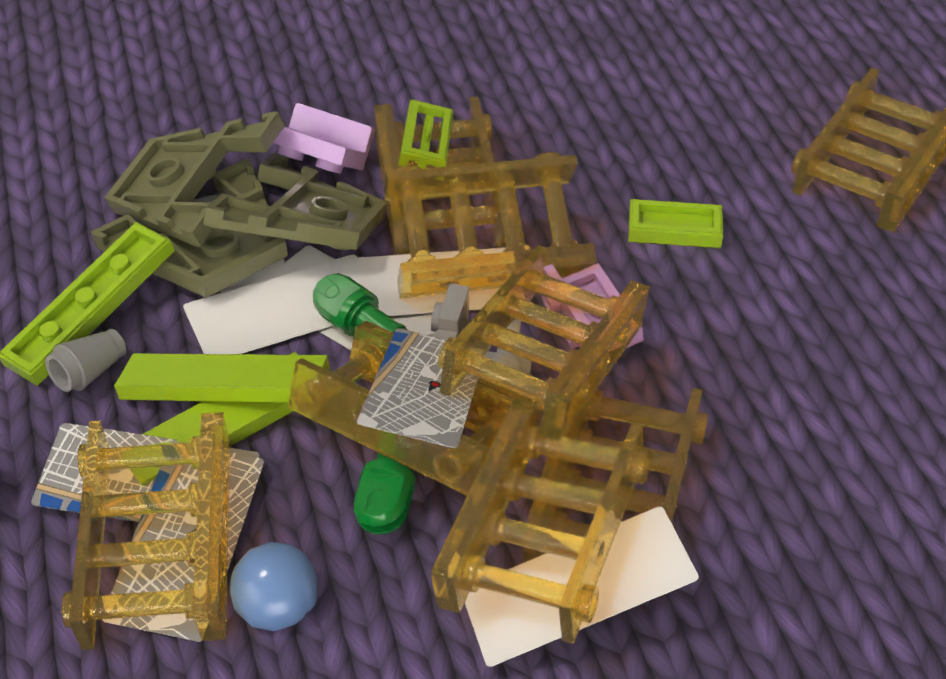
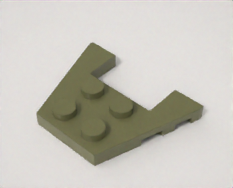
(173, 168)
(306, 213)
(225, 254)

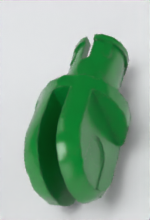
(349, 304)
(383, 495)

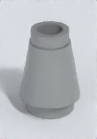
(84, 359)

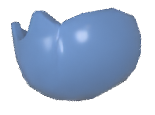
(273, 586)

